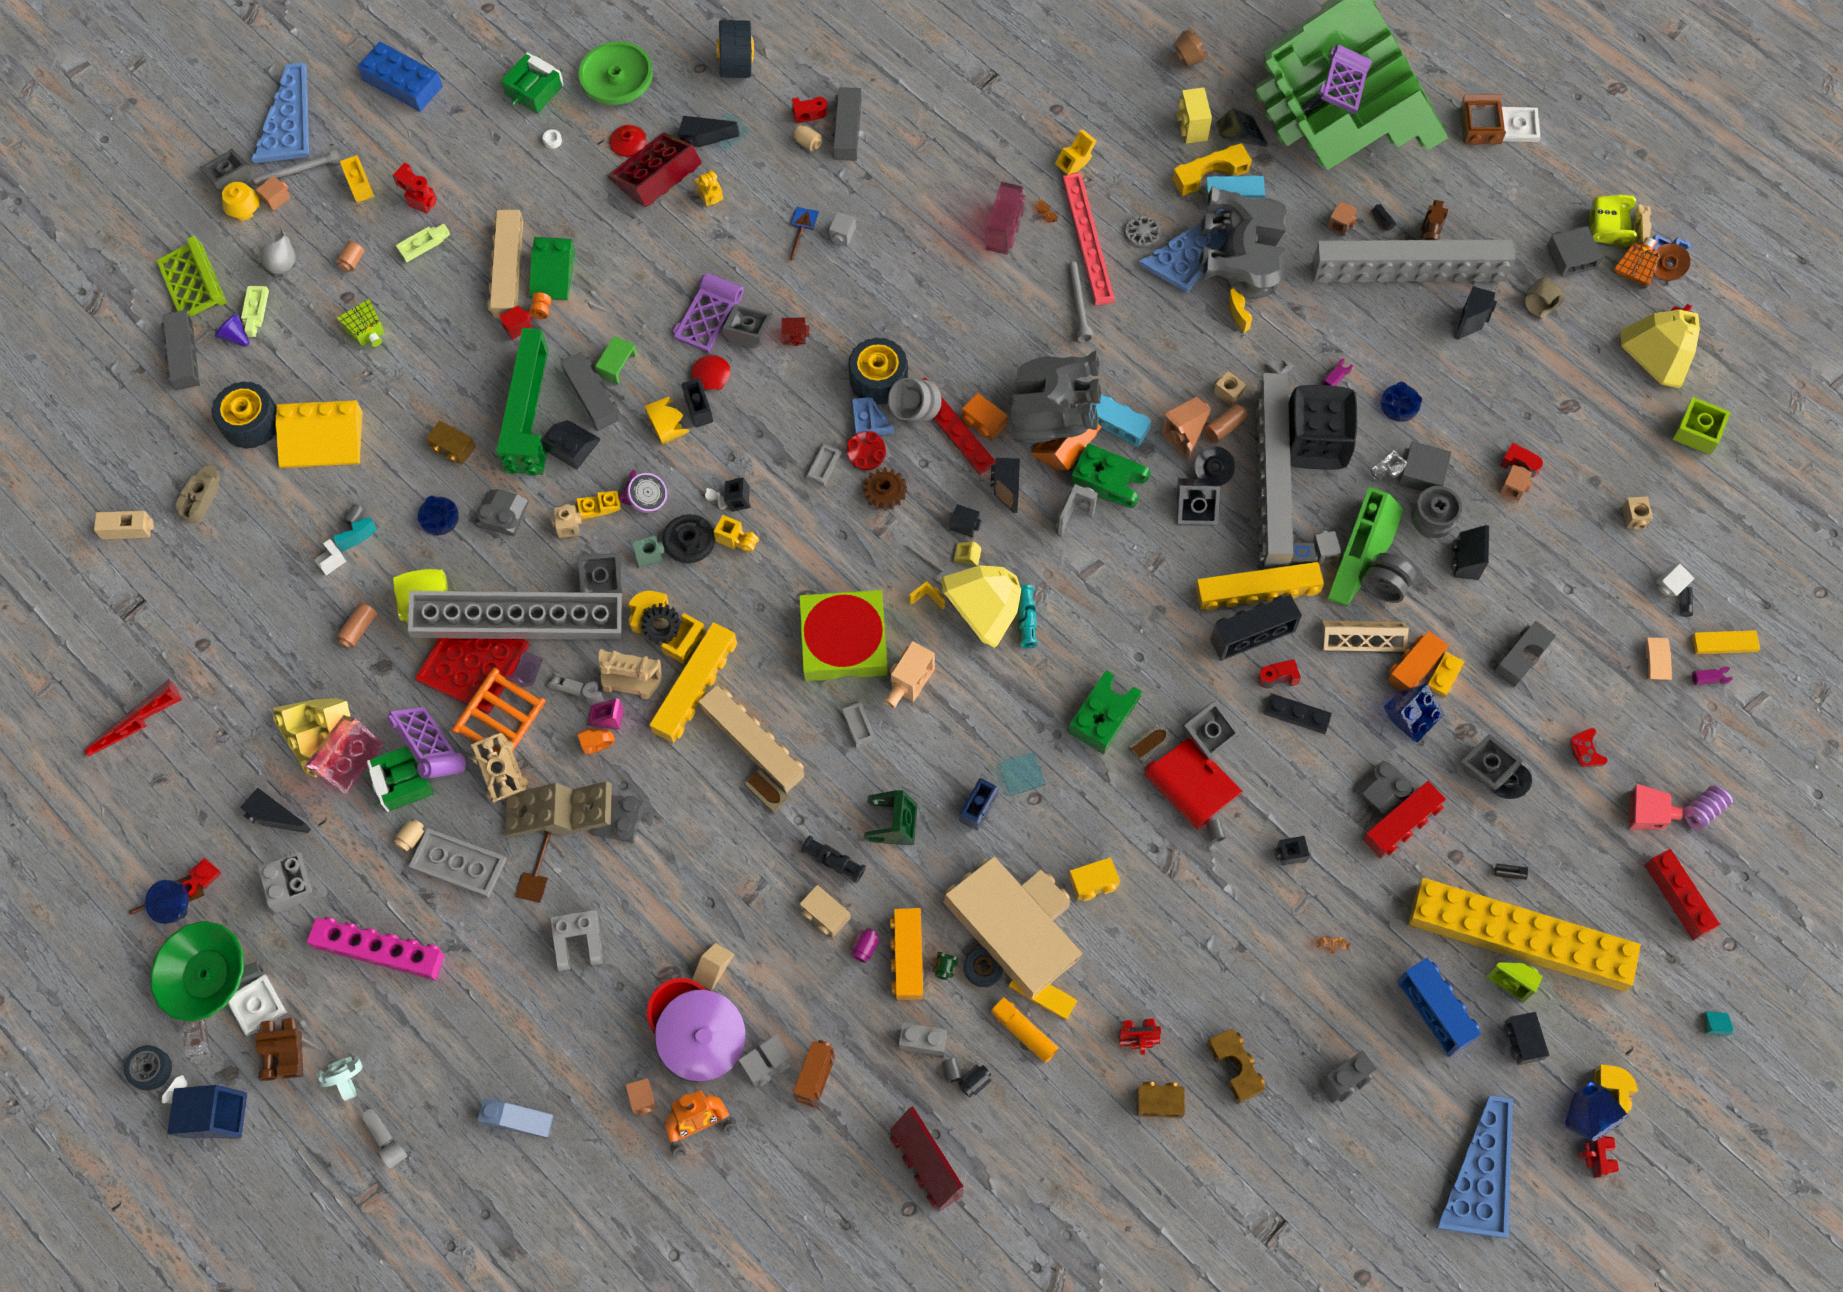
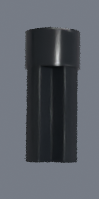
(1312, 104)
(1383, 216)
(1686, 602)
(1511, 871)

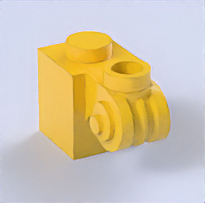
(708, 188)
(730, 534)

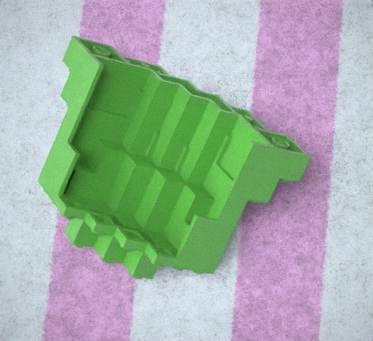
(1390, 98)

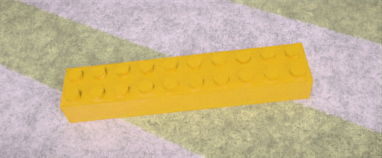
(1525, 934)

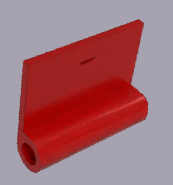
(1192, 783)

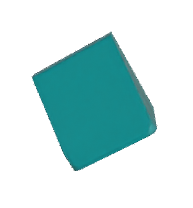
(1718, 1023)

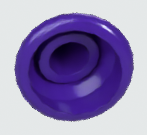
(233, 331)

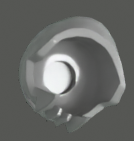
(278, 255)

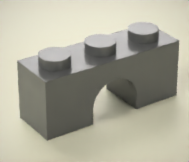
(1533, 640)

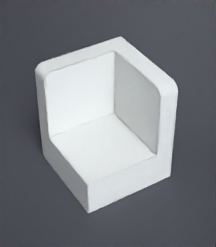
(330, 559)

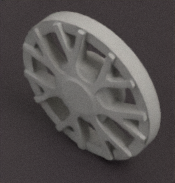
(1143, 231)

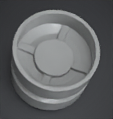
(914, 399)

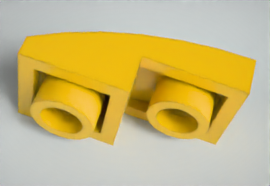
(1236, 304)
(597, 506)

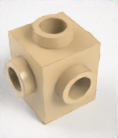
(566, 521)

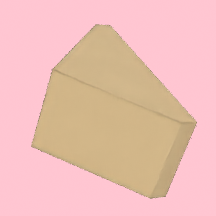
(712, 966)

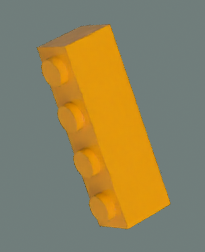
(908, 954)

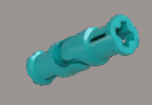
(1027, 617)

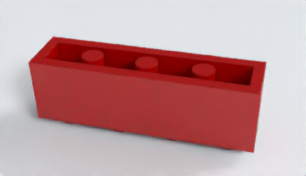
(1404, 819)
(1682, 894)

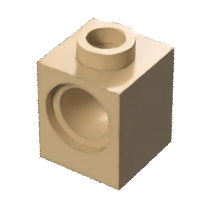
(1229, 396)
(1637, 505)

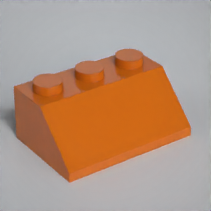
(1063, 452)

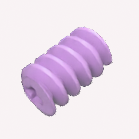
(1706, 807)

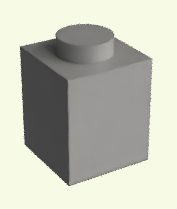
(842, 228)
(1327, 547)

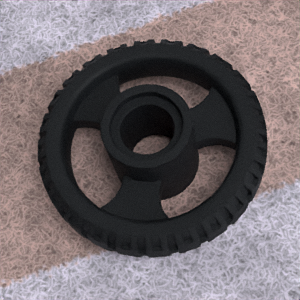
(693, 555)

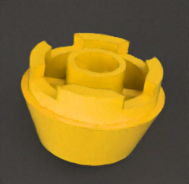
(239, 200)

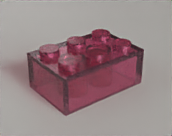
(1005, 218)
(344, 754)

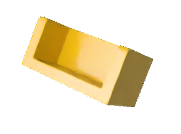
(357, 178)
(686, 640)

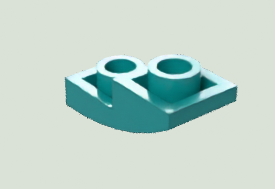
(361, 531)

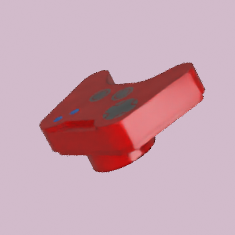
(1585, 751)

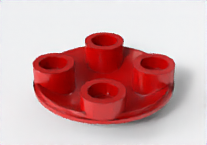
(712, 371)
(866, 450)

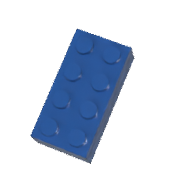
(400, 76)
(1439, 1007)

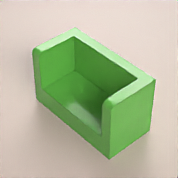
(614, 359)

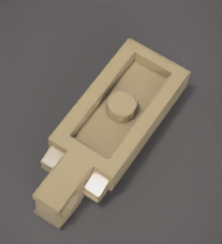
(1642, 224)

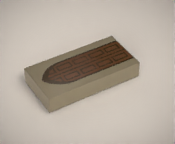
(766, 791)

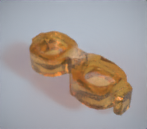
(1043, 208)
(1329, 941)

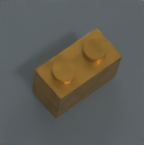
(450, 443)
(1160, 1101)

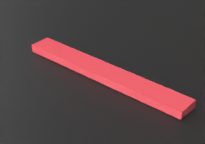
(1088, 239)

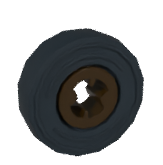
(973, 972)

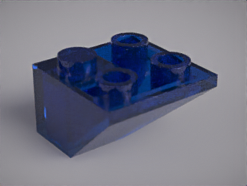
(1414, 711)
(1594, 1112)

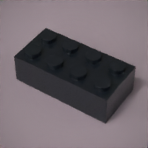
(1255, 626)

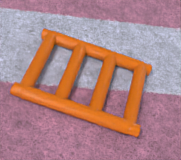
(483, 692)

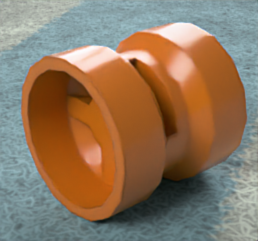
(540, 305)

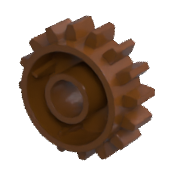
(882, 498)

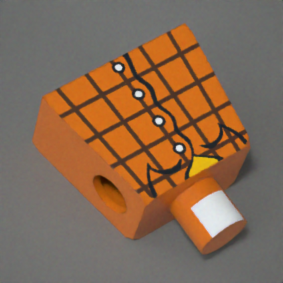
(1639, 262)

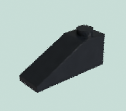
(706, 131)
(270, 813)

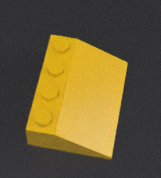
(318, 433)

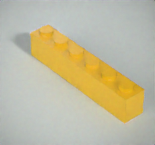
(1259, 586)
(693, 683)

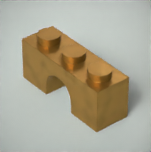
(1229, 1047)

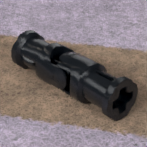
(835, 860)

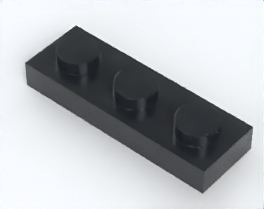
(1298, 713)

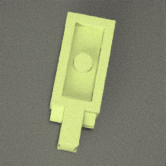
(422, 242)
(254, 309)

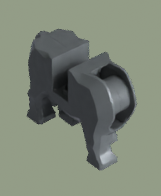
(1253, 230)
(1049, 395)

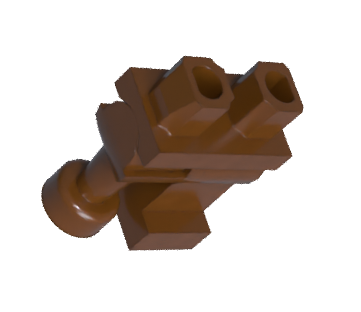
(1434, 221)
(281, 1043)

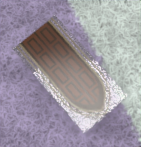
(1151, 742)

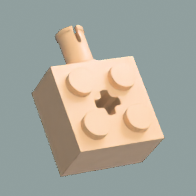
(910, 673)

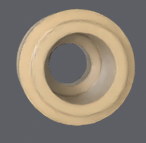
(807, 137)
(409, 835)

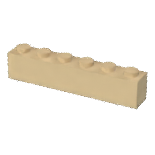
(506, 262)
(751, 738)

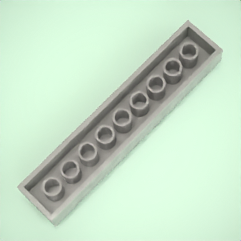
(1413, 260)
(1274, 471)
(515, 615)

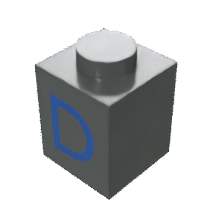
(1303, 553)

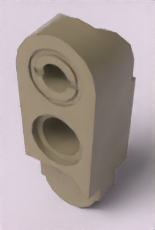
(198, 503)

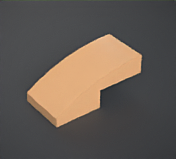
(1658, 658)

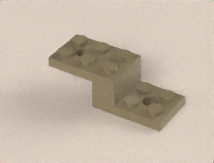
(558, 809)

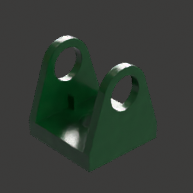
(903, 818)

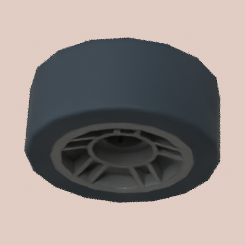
(147, 1056)

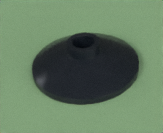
(1219, 456)
(1521, 784)

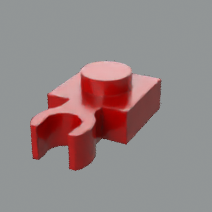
(202, 874)

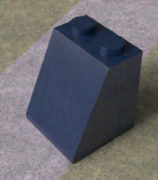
(207, 1112)

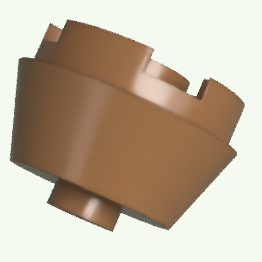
(1189, 48)

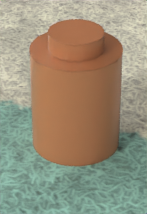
(350, 256)

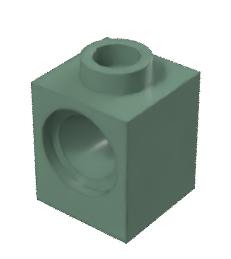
(646, 559)

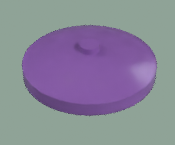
(700, 1035)

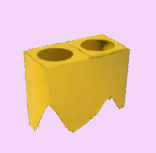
(665, 420)

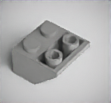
(285, 882)

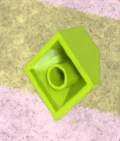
(1516, 979)

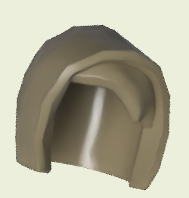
(1543, 297)

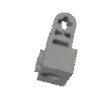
(572, 925)

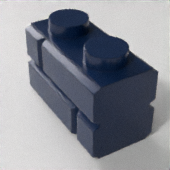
(978, 804)

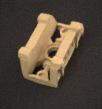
(629, 673)
(509, 764)

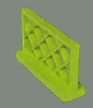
(203, 269)

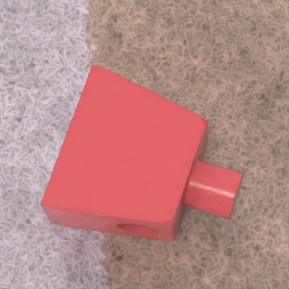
(1651, 809)

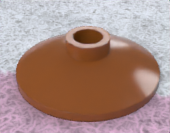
(1677, 256)

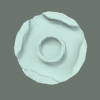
(340, 1075)

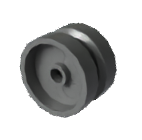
(1436, 511)
(1388, 577)

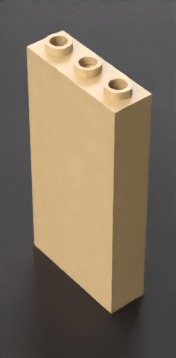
(1012, 927)

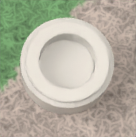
(552, 139)

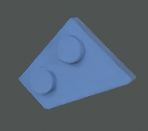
(869, 417)

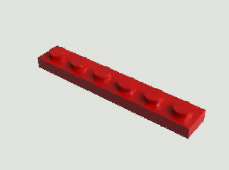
(963, 438)

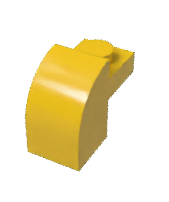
(1077, 155)
(640, 603)
(1617, 1082)

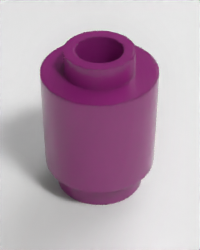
(864, 945)

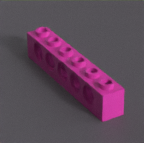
(427, 967)

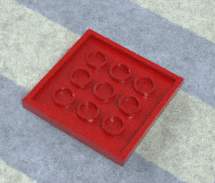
(462, 665)

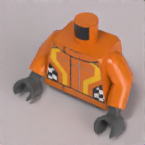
(693, 1114)

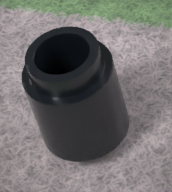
(975, 1080)

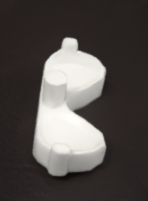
(713, 495)
(178, 1082)

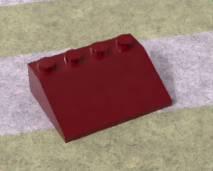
(655, 168)
(926, 1159)

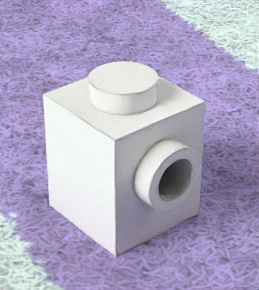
(1674, 580)

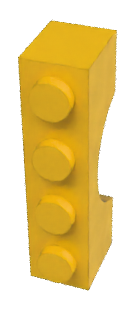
(1230, 161)

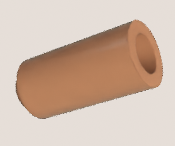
(1226, 422)
(356, 625)

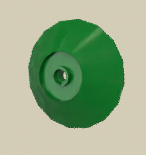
(180, 968)

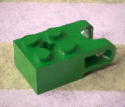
(1109, 475)
(1106, 708)

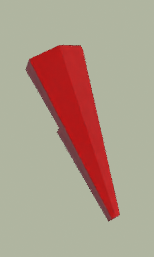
(133, 721)

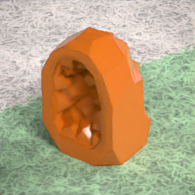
(595, 740)

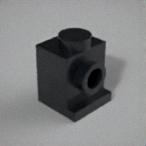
(737, 494)
(1297, 846)

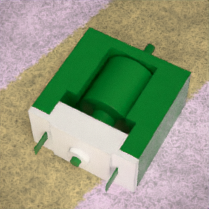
(532, 82)
(405, 779)

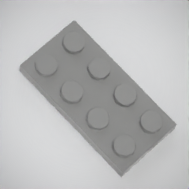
(457, 862)

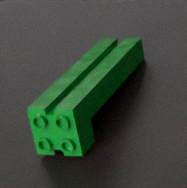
(517, 445)

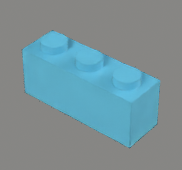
(1244, 185)
(1122, 421)

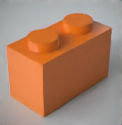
(984, 417)

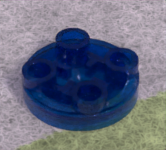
(1400, 402)
(438, 515)
(167, 901)

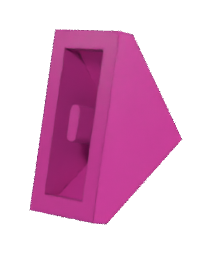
(606, 714)

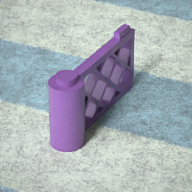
(1350, 63)
(723, 293)
(436, 762)

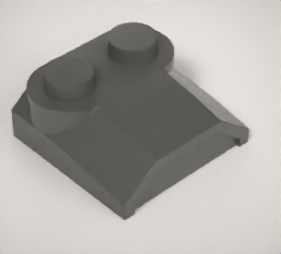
(226, 170)
(746, 326)
(501, 512)
(600, 573)
(1210, 729)
(1491, 762)
(1384, 788)
(625, 819)

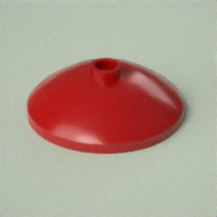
(664, 994)

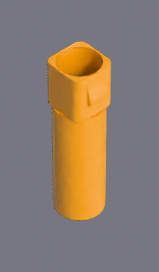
(1024, 1030)

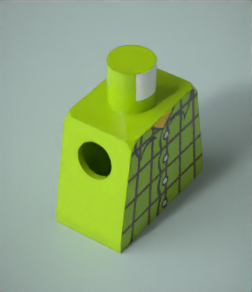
(362, 324)

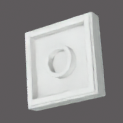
(1521, 124)
(256, 1004)

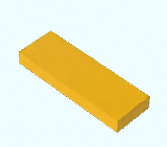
(1726, 642)
(1052, 1000)

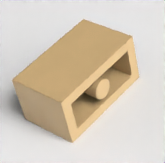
(1047, 894)
(824, 911)

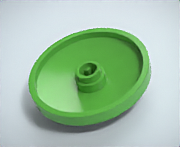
(615, 73)

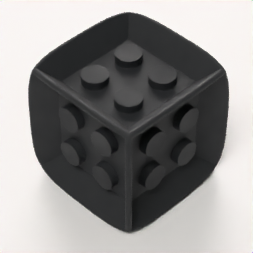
(1322, 426)

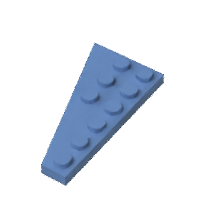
(287, 123)
(1180, 258)
(1482, 1186)

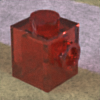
(794, 331)

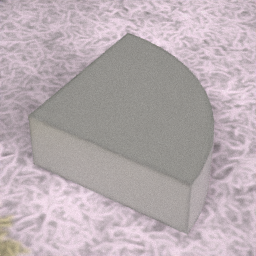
(1279, 366)

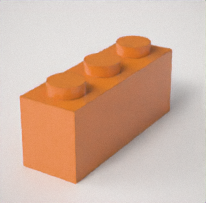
(1417, 661)

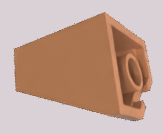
(1185, 425)

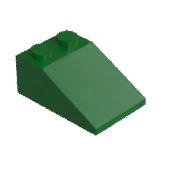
(552, 267)

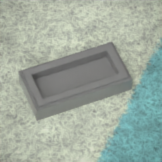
(823, 464)
(858, 724)

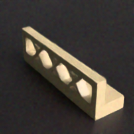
(1361, 628)

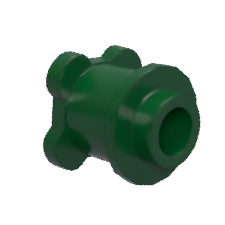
(944, 966)

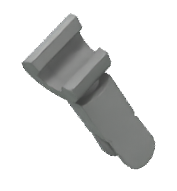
(577, 688)
(391, 1151)

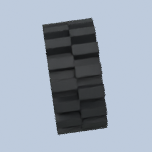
(660, 612)

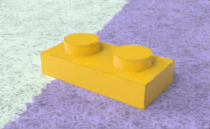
(1445, 674)

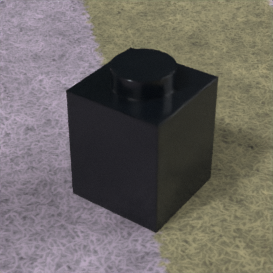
(965, 520)

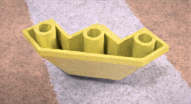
(1663, 344)
(985, 599)
(308, 724)

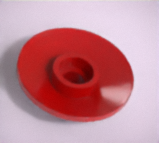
(627, 146)

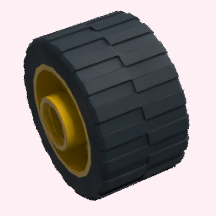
(735, 48)
(876, 367)
(245, 414)

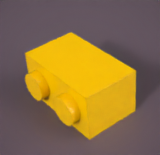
(1094, 879)

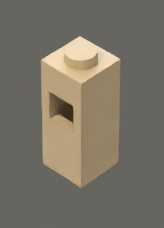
(123, 525)

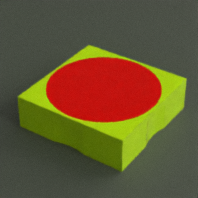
(843, 635)

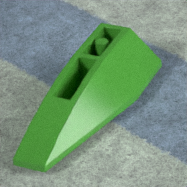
(1371, 535)

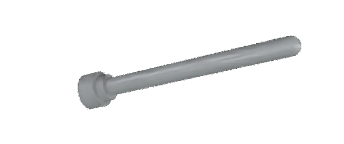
(331, 157)
(1084, 332)

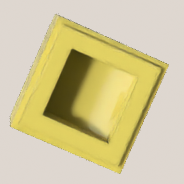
(967, 553)

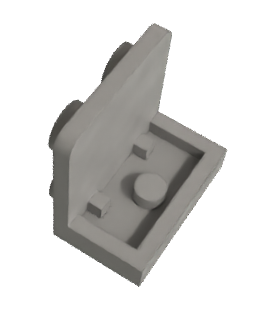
(1079, 500)

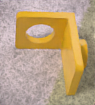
(934, 593)

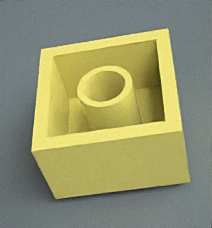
(1194, 115)

